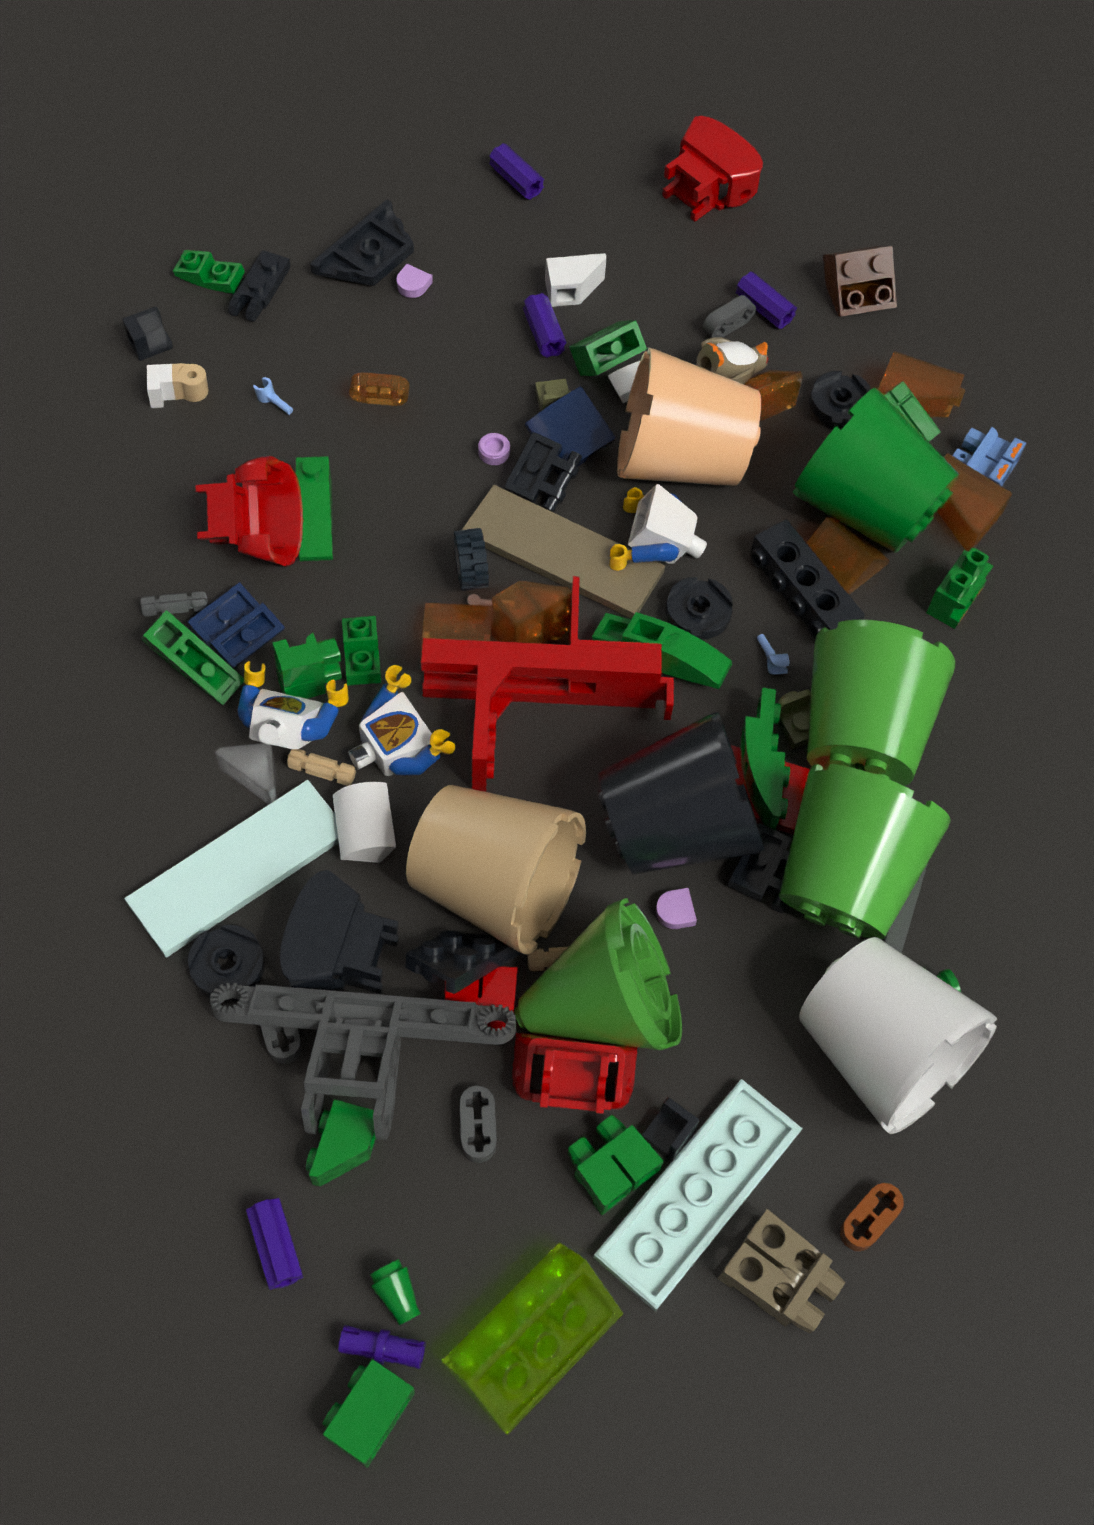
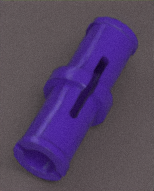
(382, 1346)

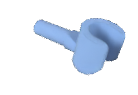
(267, 395)
(775, 662)

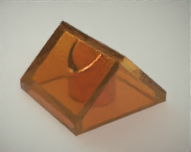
(777, 390)
(846, 554)

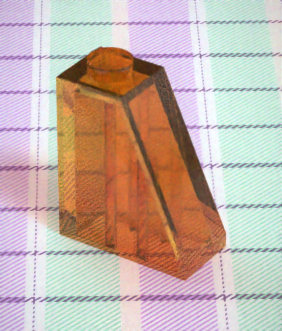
(932, 385)
(973, 505)

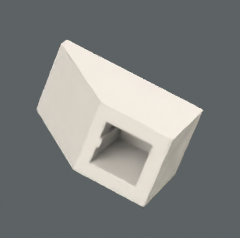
(573, 278)

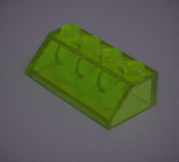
(533, 1337)

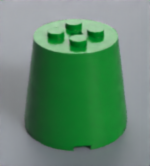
(878, 475)

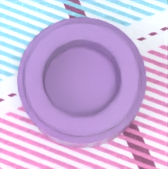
(493, 449)

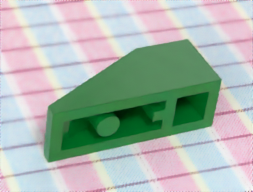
(316, 495)
(192, 658)

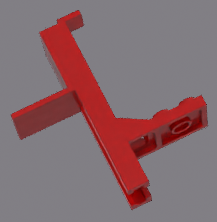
(541, 673)

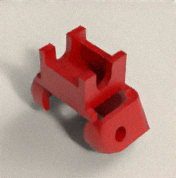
(708, 157)
(259, 516)
(573, 1072)

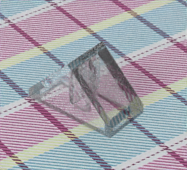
(251, 767)

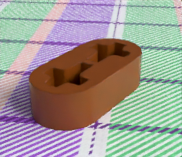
(879, 1223)

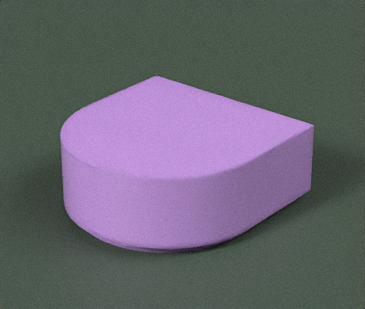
(413, 281)
(676, 909)

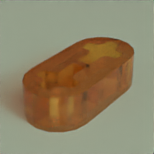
(379, 389)

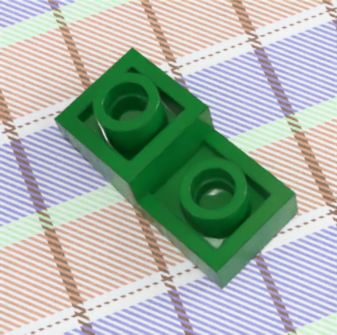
(204, 271)
(361, 650)

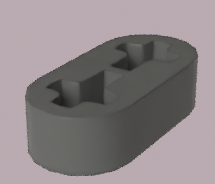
(729, 317)
(271, 1041)
(487, 1123)

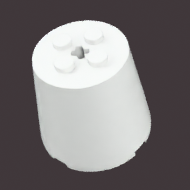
(894, 1030)

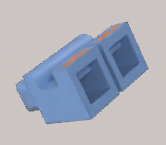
(991, 455)

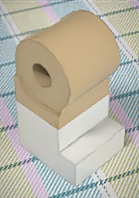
(176, 383)

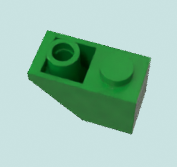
(344, 1143)

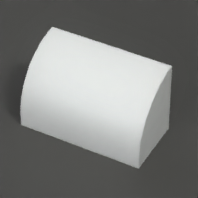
(364, 822)

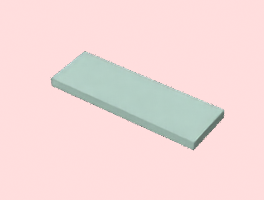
(235, 868)
(697, 1194)

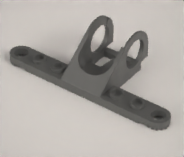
(356, 1027)

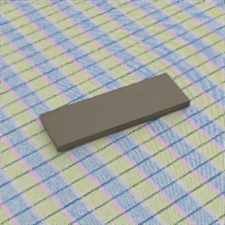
(562, 550)

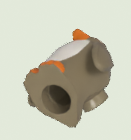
(732, 358)

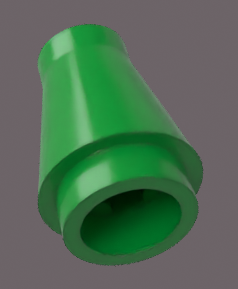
(395, 1290)

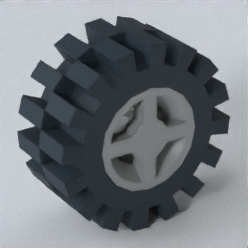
(471, 559)

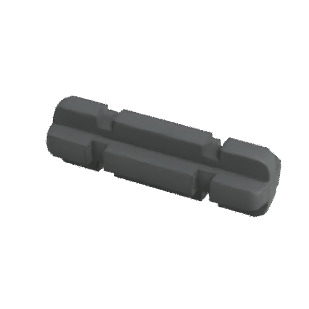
(174, 603)

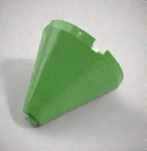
(607, 987)

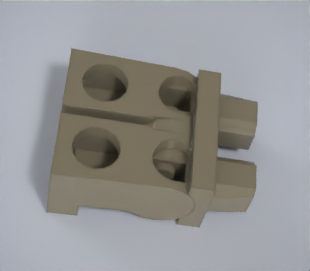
(781, 1272)

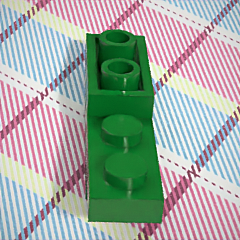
(682, 652)
(761, 762)

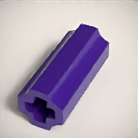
(516, 171)
(766, 299)
(544, 325)
(274, 1243)

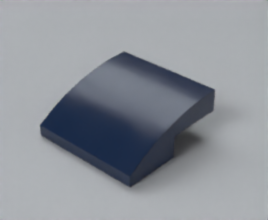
(573, 424)
(235, 625)

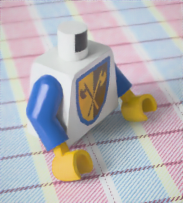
(660, 529)
(286, 718)
(396, 733)

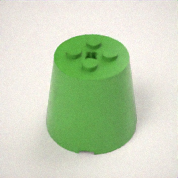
(875, 697)
(858, 850)

